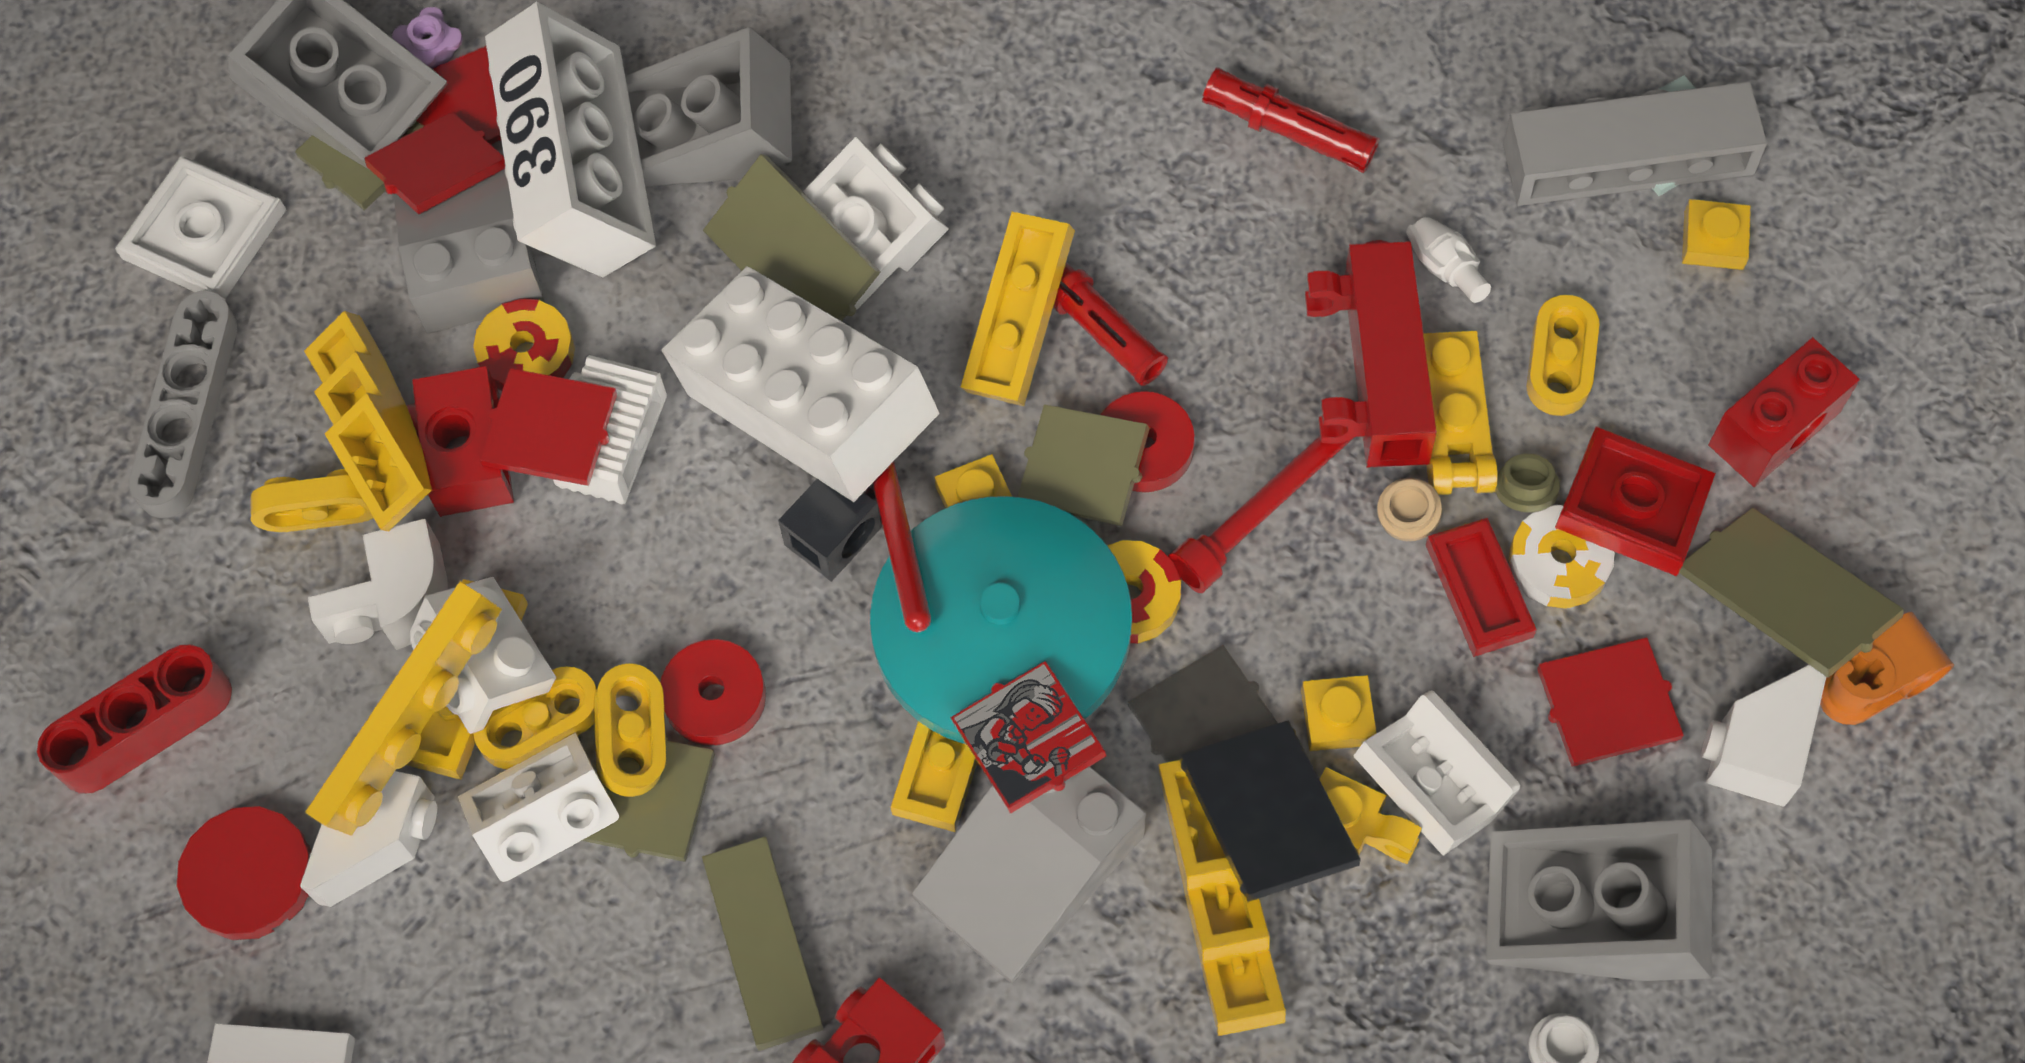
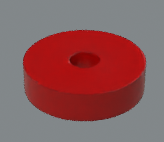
(1169, 428)
(718, 719)

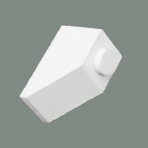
(1766, 738)
(390, 839)

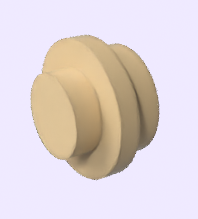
(1409, 509)

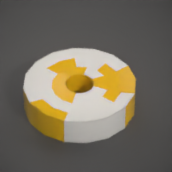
(1549, 580)

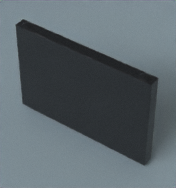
(1269, 810)

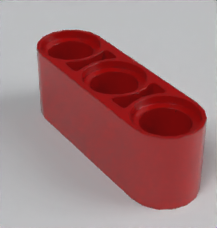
(103, 719)

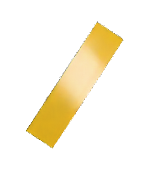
(369, 420)
(1226, 927)

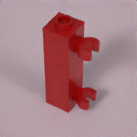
(1388, 355)

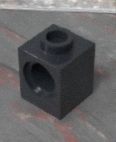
(829, 527)

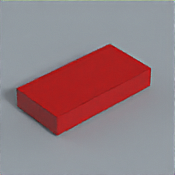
(1480, 587)

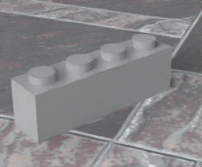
(1633, 142)

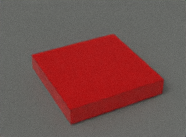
(1636, 501)

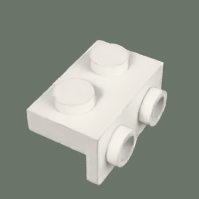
(503, 672)
(1438, 773)

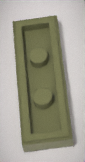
(762, 944)

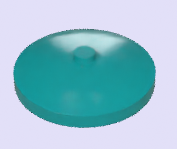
(1003, 594)

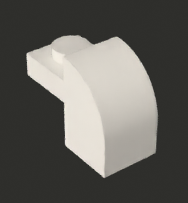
(403, 570)

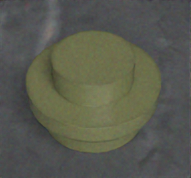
(1527, 483)

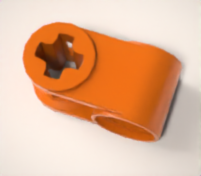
(1897, 668)

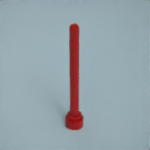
(902, 550)
(1202, 559)

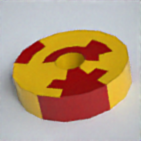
(520, 323)
(1159, 586)

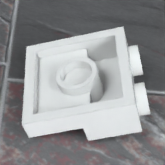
(877, 209)

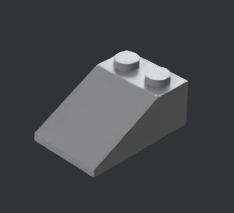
(333, 75)
(712, 111)
(465, 256)
(1024, 874)
(1603, 900)

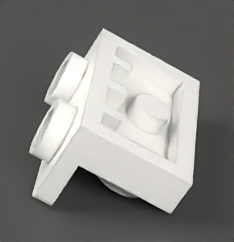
(537, 808)

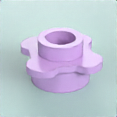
(437, 48)

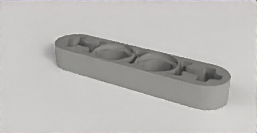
(175, 402)

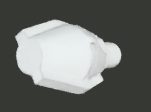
(1448, 257)

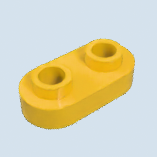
(1563, 359)
(305, 504)
(539, 720)
(630, 733)

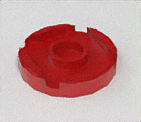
(244, 873)

